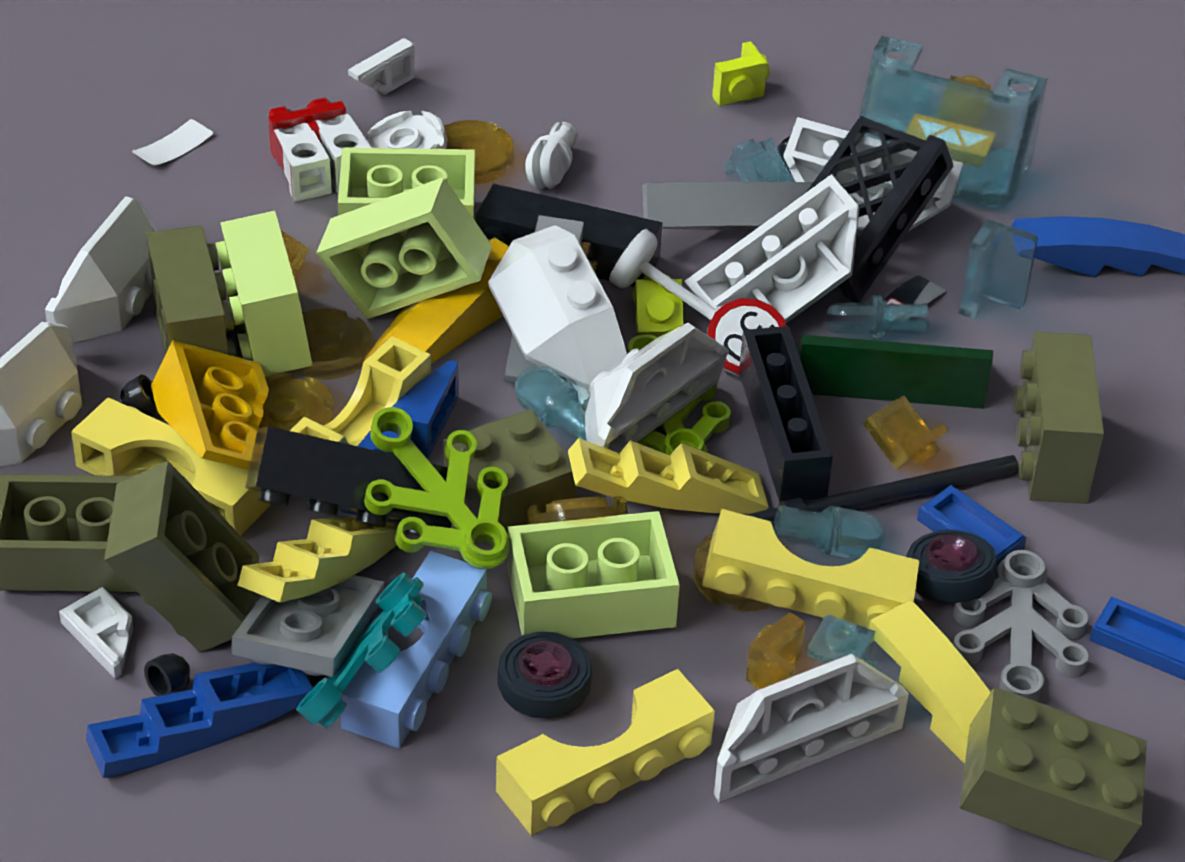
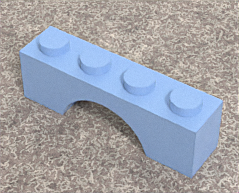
(396, 700)

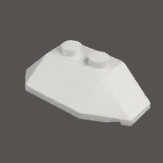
(815, 143)
(789, 257)
(107, 277)
(557, 306)
(652, 386)
(37, 390)
(806, 723)

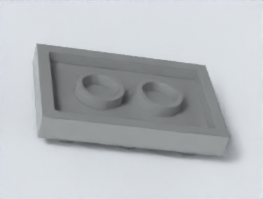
(311, 630)

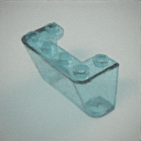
(981, 127)

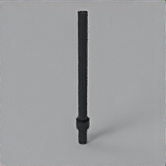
(903, 488)

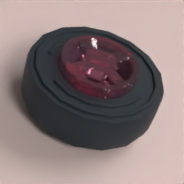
(953, 566)
(525, 671)

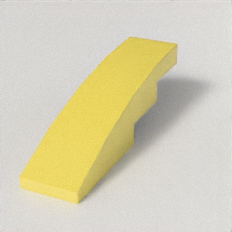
(677, 481)
(329, 555)
(932, 672)

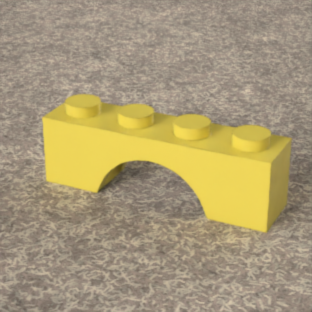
(382, 382)
(128, 442)
(754, 564)
(553, 780)

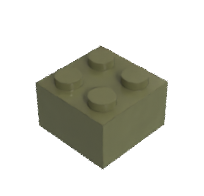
(531, 459)

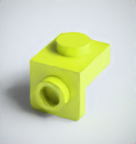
(741, 77)
(656, 308)

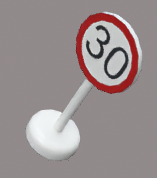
(725, 324)

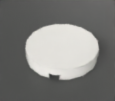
(409, 132)

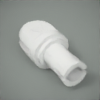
(551, 156)

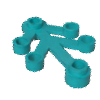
(401, 610)

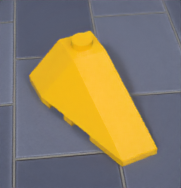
(449, 318)
(211, 401)

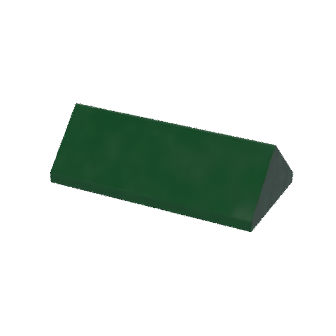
(896, 370)

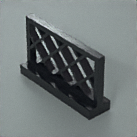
(898, 209)

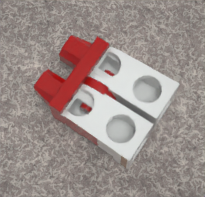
(310, 145)

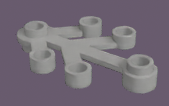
(1024, 578)

